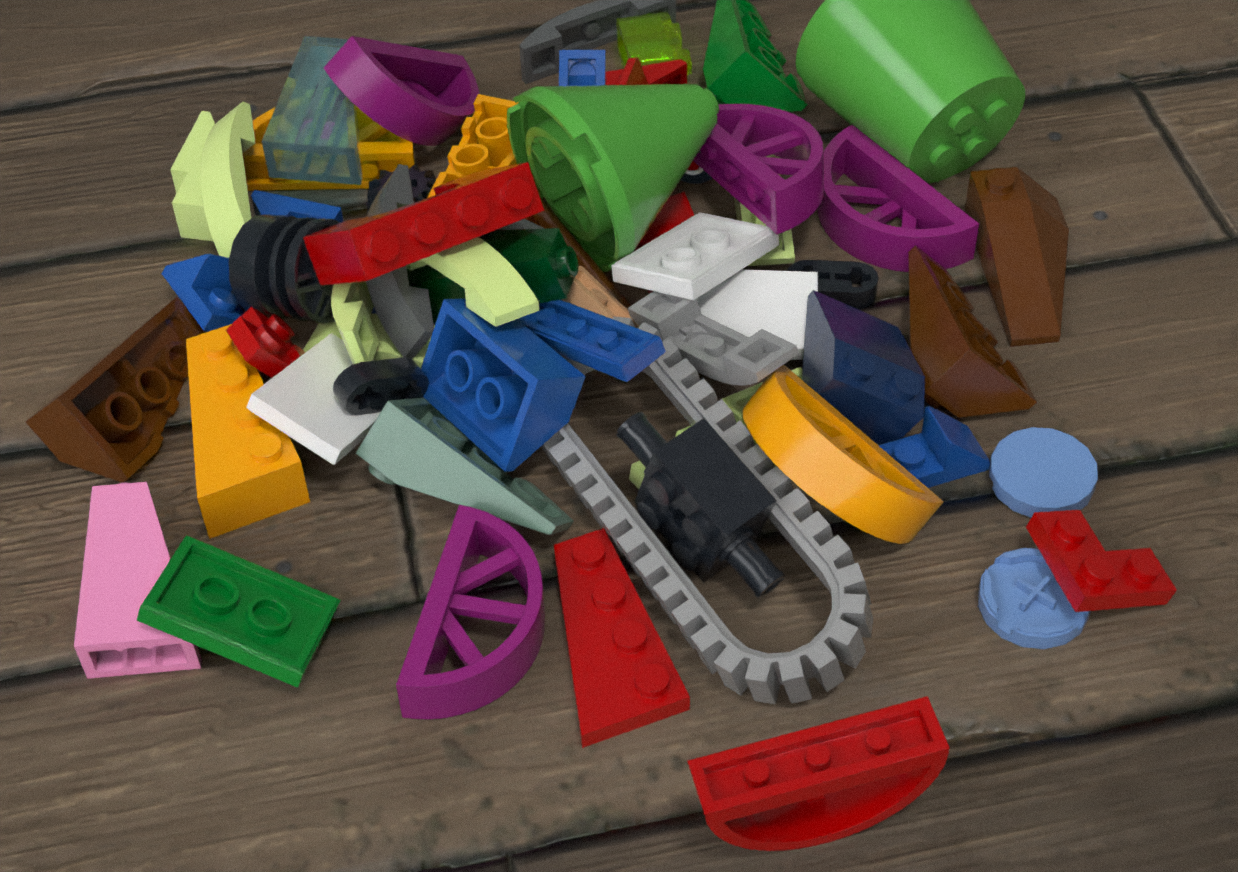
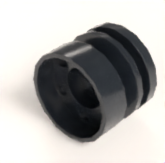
(275, 270)

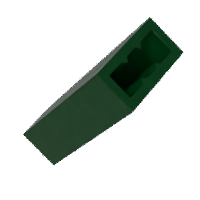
(535, 254)

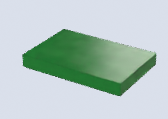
(239, 610)

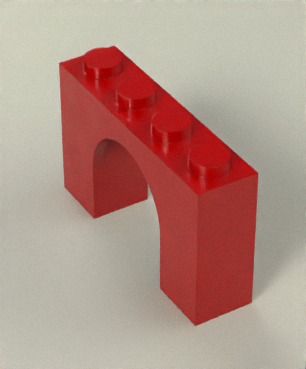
(457, 213)

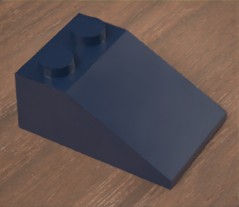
(862, 369)

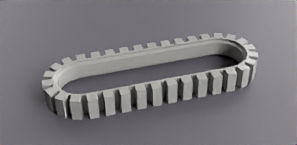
(680, 599)

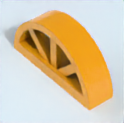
(378, 151)
(836, 460)

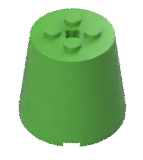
(913, 79)

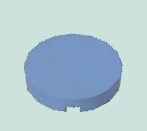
(1042, 471)
(1026, 602)

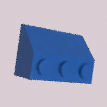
(498, 383)

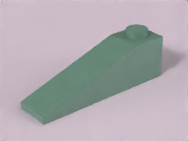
(427, 453)

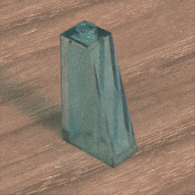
(313, 123)

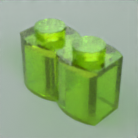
(651, 39)

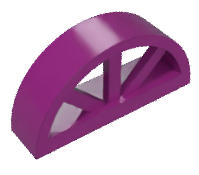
(406, 88)
(738, 162)
(926, 215)
(421, 685)

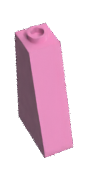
(119, 569)

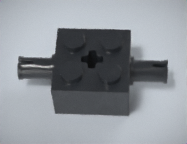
(703, 501)

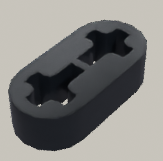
(837, 277)
(370, 384)

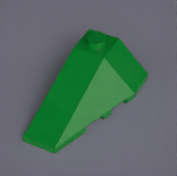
(744, 63)

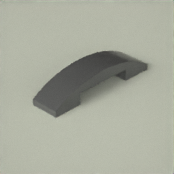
(580, 30)
(401, 308)

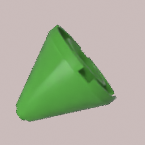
(609, 155)

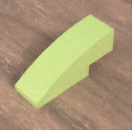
(186, 178)

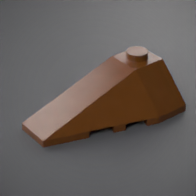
(1021, 252)
(956, 348)
(119, 406)

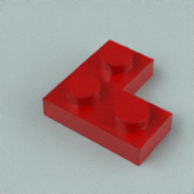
(264, 341)
(1091, 575)

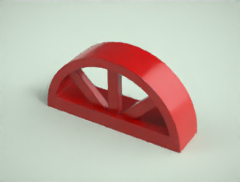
(821, 778)

